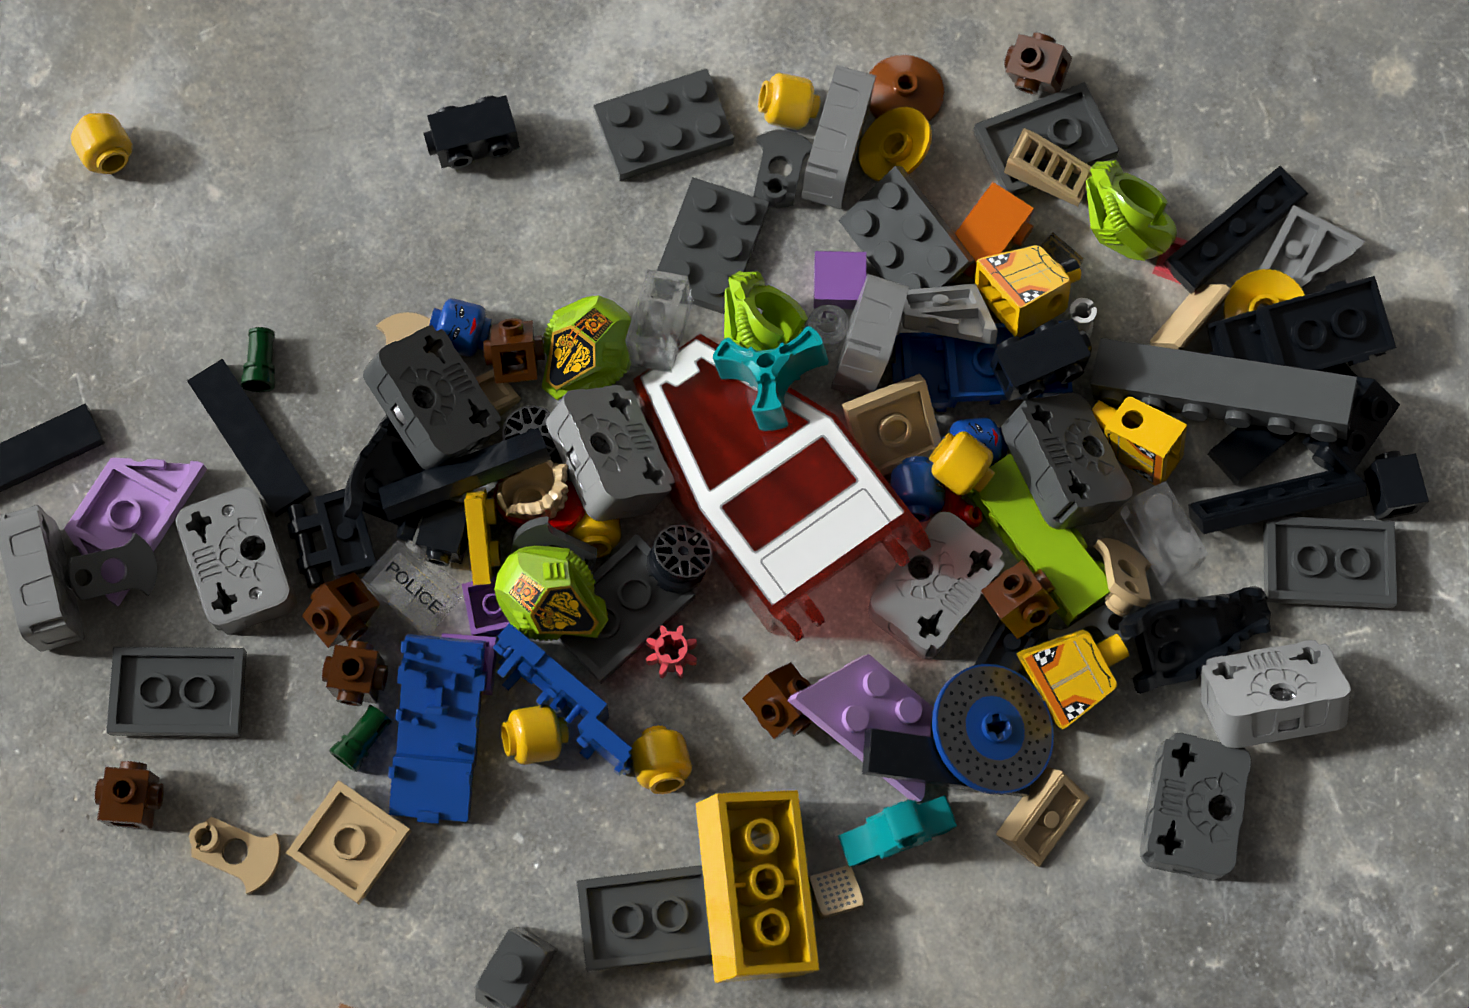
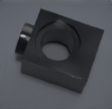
(1395, 485)
(443, 533)

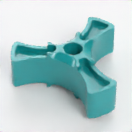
(771, 371)
(897, 830)

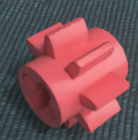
(678, 642)

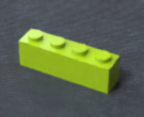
(1058, 553)

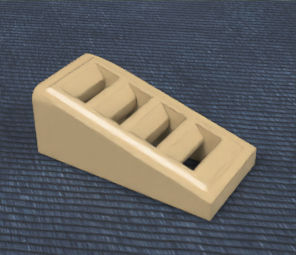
(1030, 174)

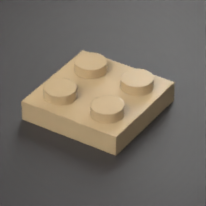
(894, 423)
(348, 842)

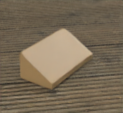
(1190, 317)
(1043, 815)

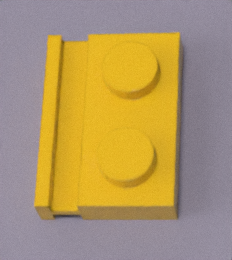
(483, 551)

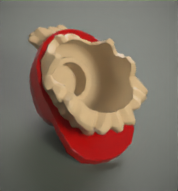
(537, 494)

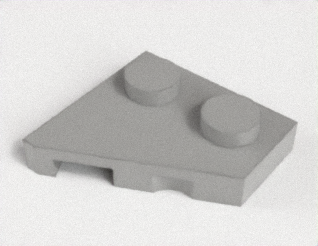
(1309, 247)
(949, 312)

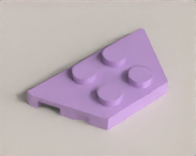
(127, 501)
(865, 698)

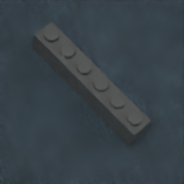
(1225, 389)

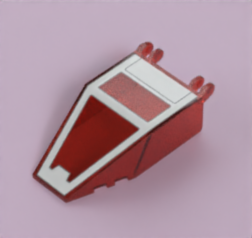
(774, 503)

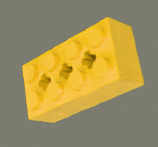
(750, 843)

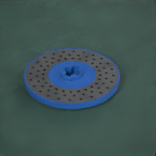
(980, 757)

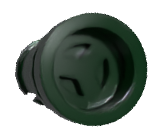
(258, 370)
(361, 737)

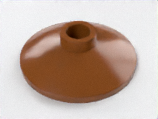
(926, 83)

